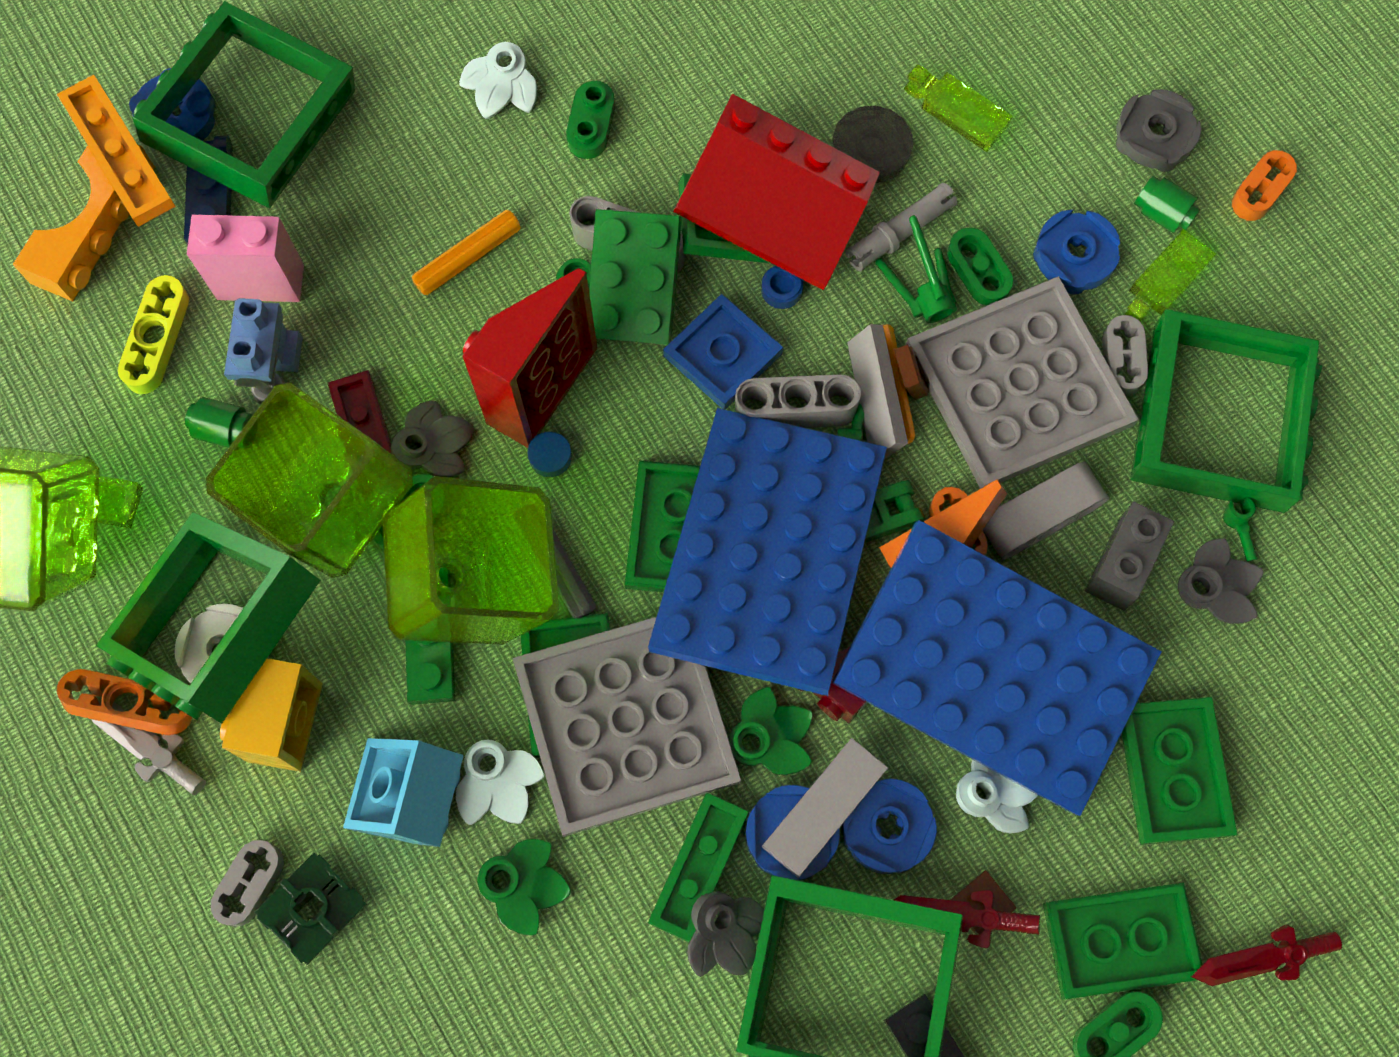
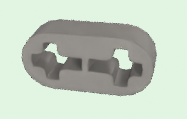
(1134, 355)
(237, 878)

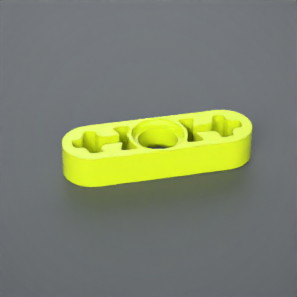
(157, 353)

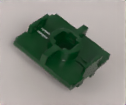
(310, 937)

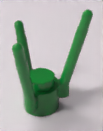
(935, 297)

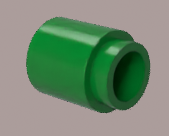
(1167, 204)
(215, 421)

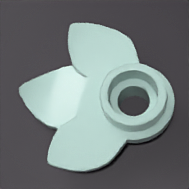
(500, 85)
(500, 789)
(1002, 800)

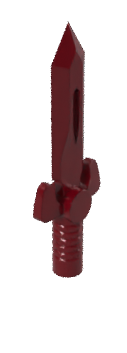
(986, 918)
(1268, 957)

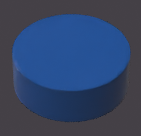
(781, 288)
(549, 454)

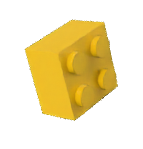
(273, 716)

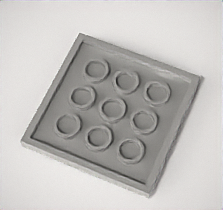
(1021, 382)
(622, 727)

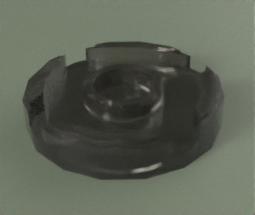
(876, 139)

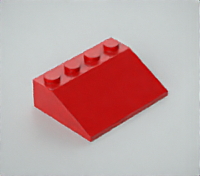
(777, 192)
(532, 356)

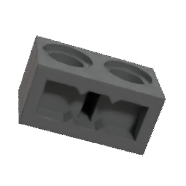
(1129, 556)

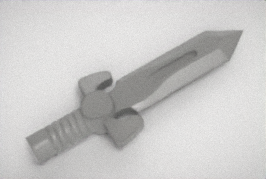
(147, 746)

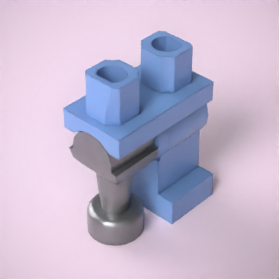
(260, 347)

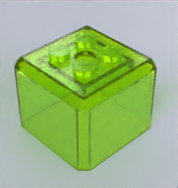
(286, 465)
(46, 526)
(493, 543)

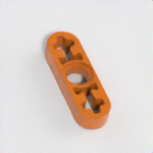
(109, 688)

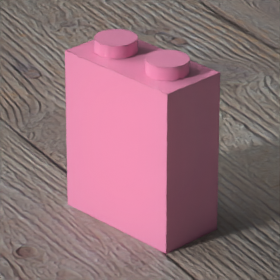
(245, 257)

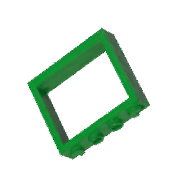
(297, 142)
(1243, 341)
(244, 644)
(853, 904)

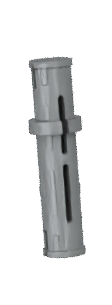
(888, 235)

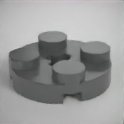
(1155, 150)

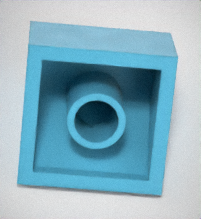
(404, 791)

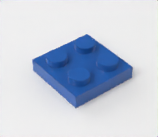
(722, 351)

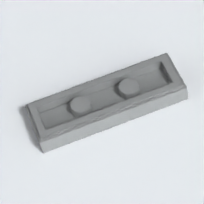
(878, 389)
(824, 807)

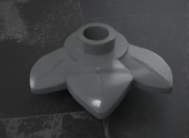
(438, 438)
(1225, 583)
(727, 939)

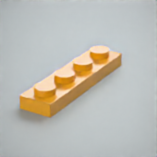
(116, 150)

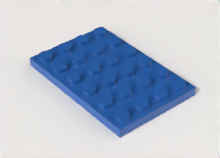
(769, 552)
(997, 667)

